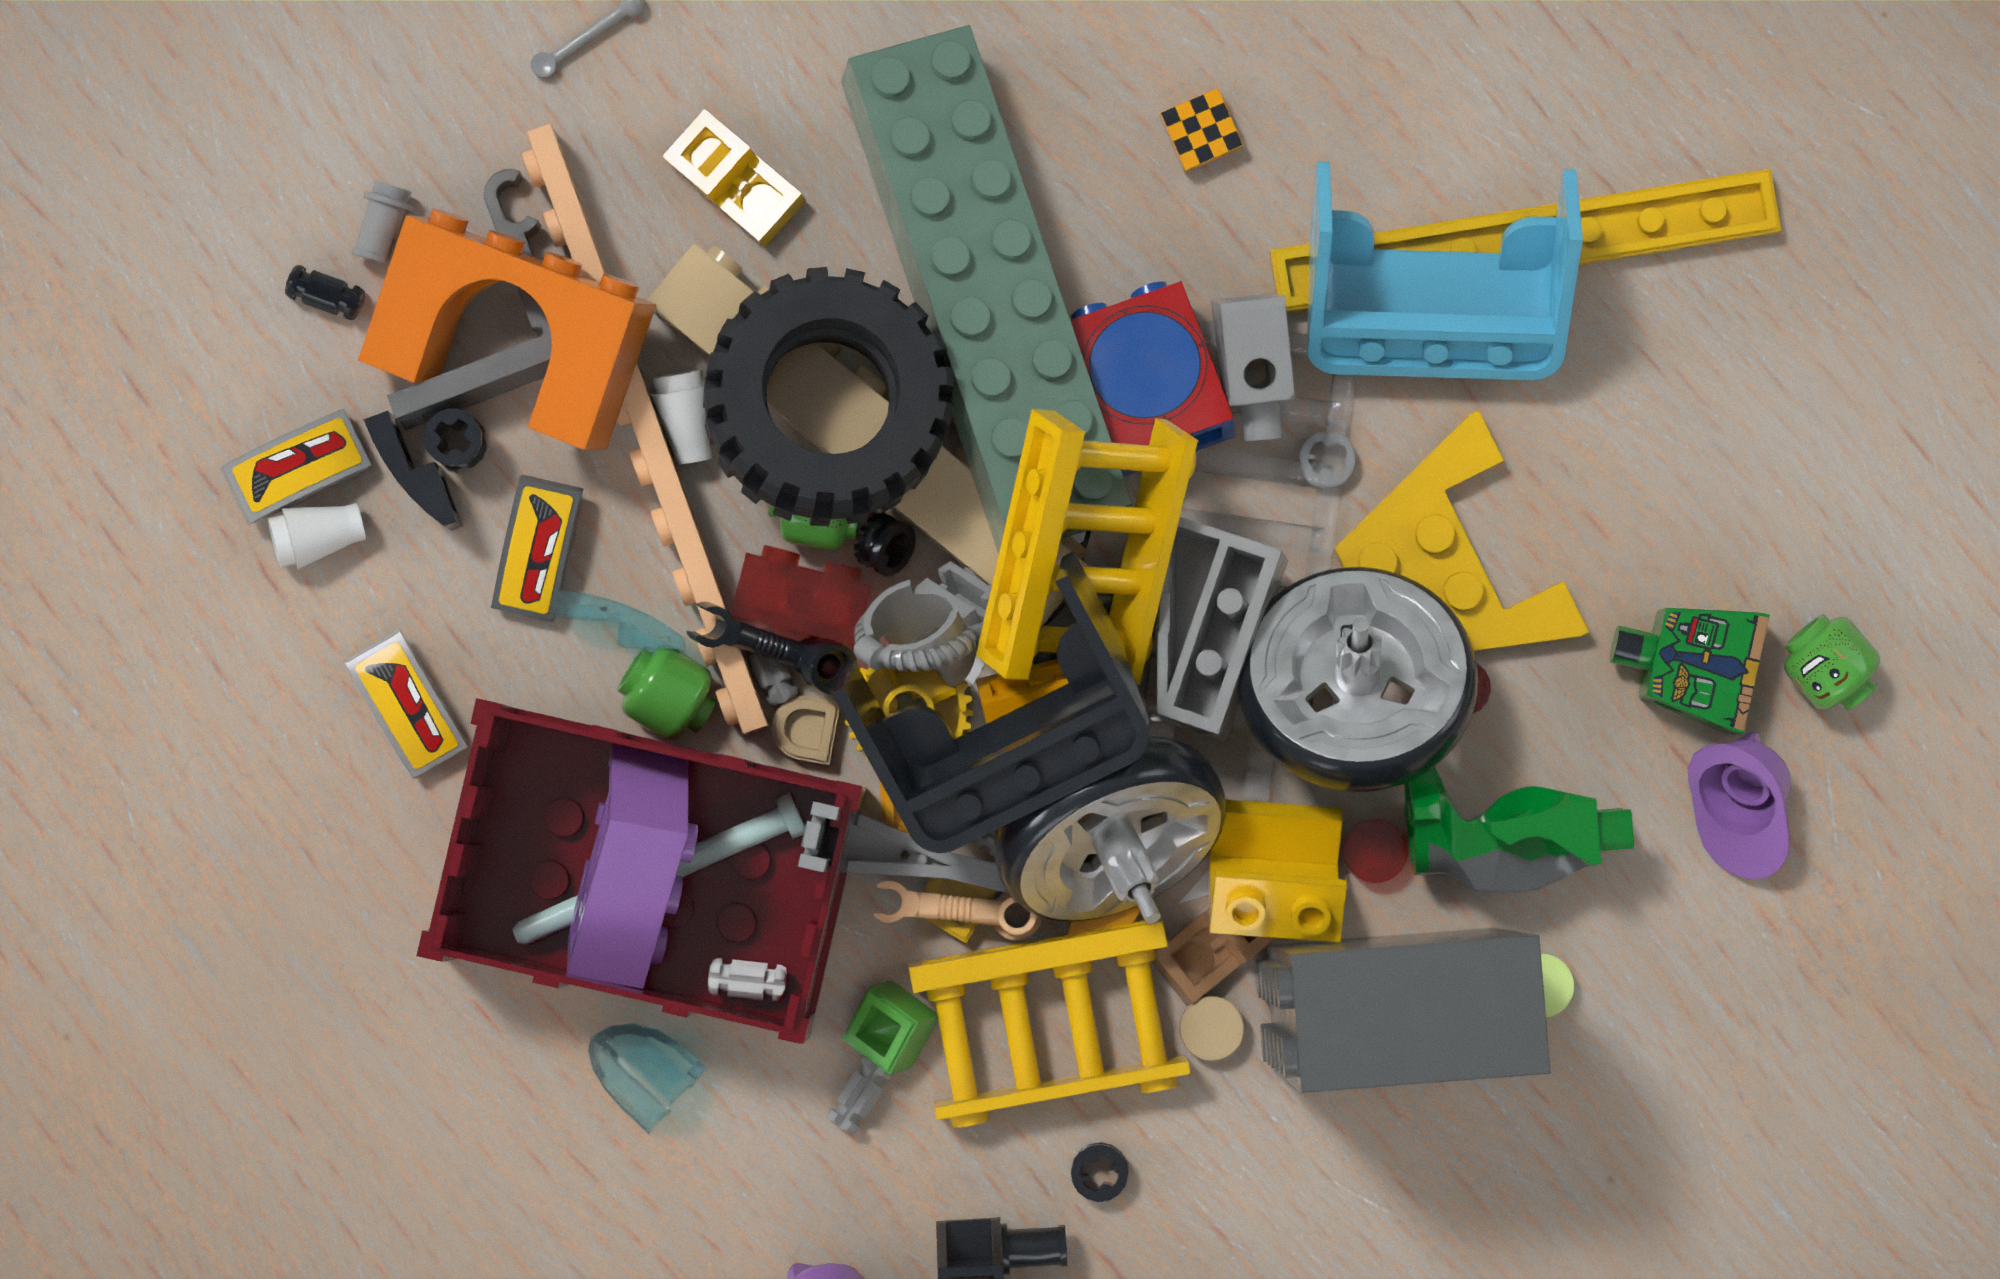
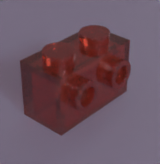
(801, 599)

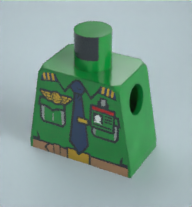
(1697, 663)

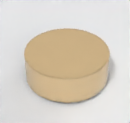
(1211, 1028)

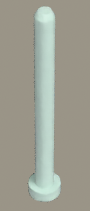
(706, 853)

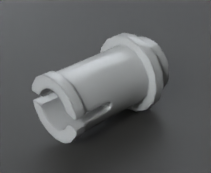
(382, 222)

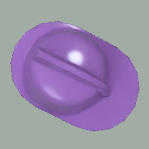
(1742, 805)

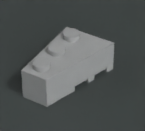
(1208, 621)

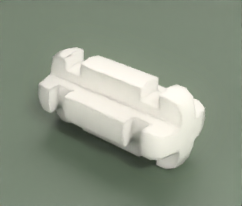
(747, 979)

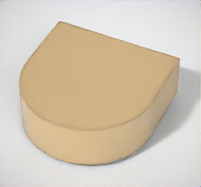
(806, 728)

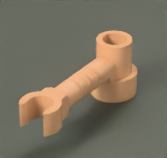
(955, 908)

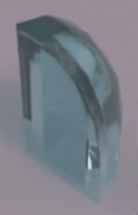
(642, 1070)

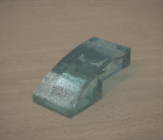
(635, 627)

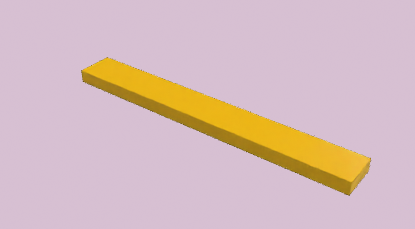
(1611, 225)

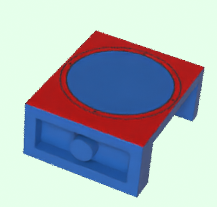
(1150, 365)

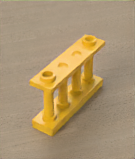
(1042, 513)
(1008, 972)

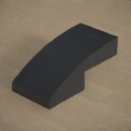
(423, 484)

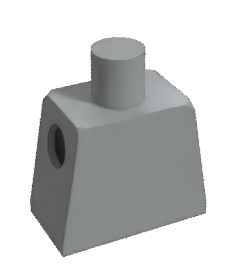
(1247, 331)

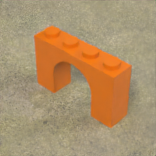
(592, 323)

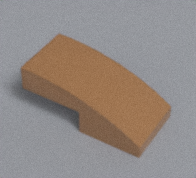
(1202, 959)

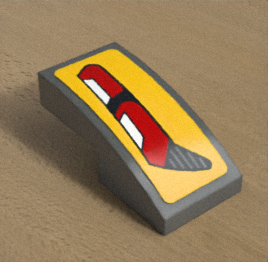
(537, 547)

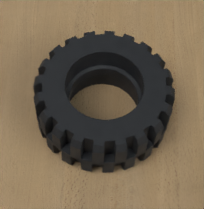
(844, 314)

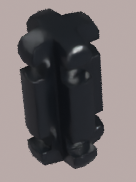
(324, 292)

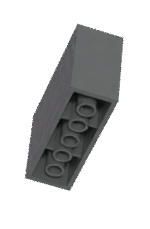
(1404, 1009)

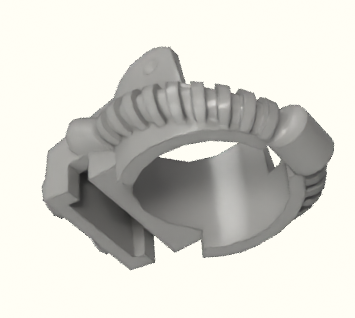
(906, 612)

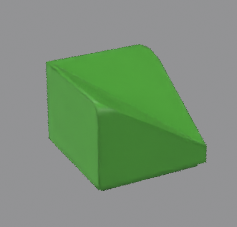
(890, 1027)

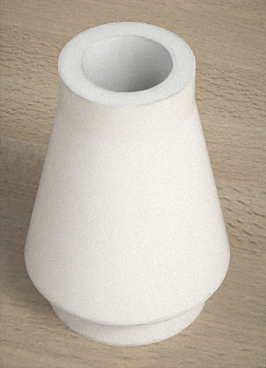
(682, 415)
(314, 532)

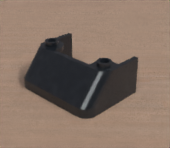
(1021, 761)

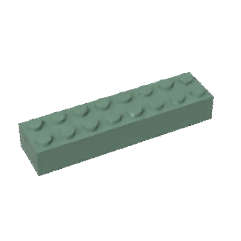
(974, 258)

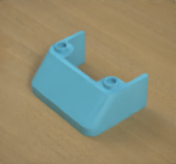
(1437, 308)

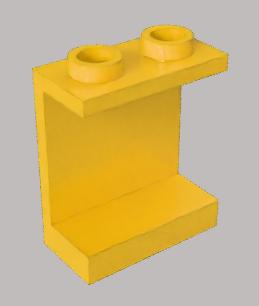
(1277, 872)

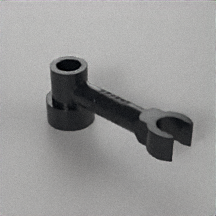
(815, 659)

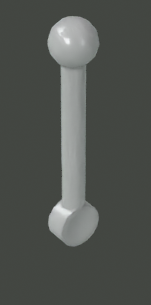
(545, 64)

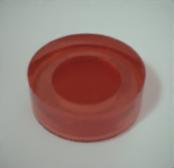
(1375, 851)

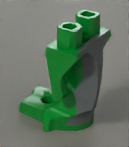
(1516, 842)

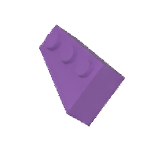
(632, 869)

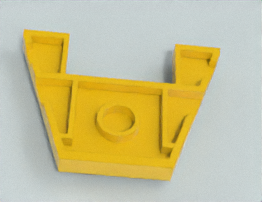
(1423, 539)

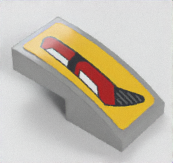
(295, 466)
(406, 703)

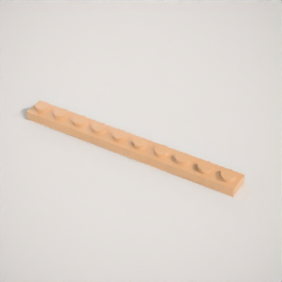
(653, 458)

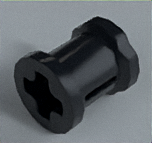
(455, 420)

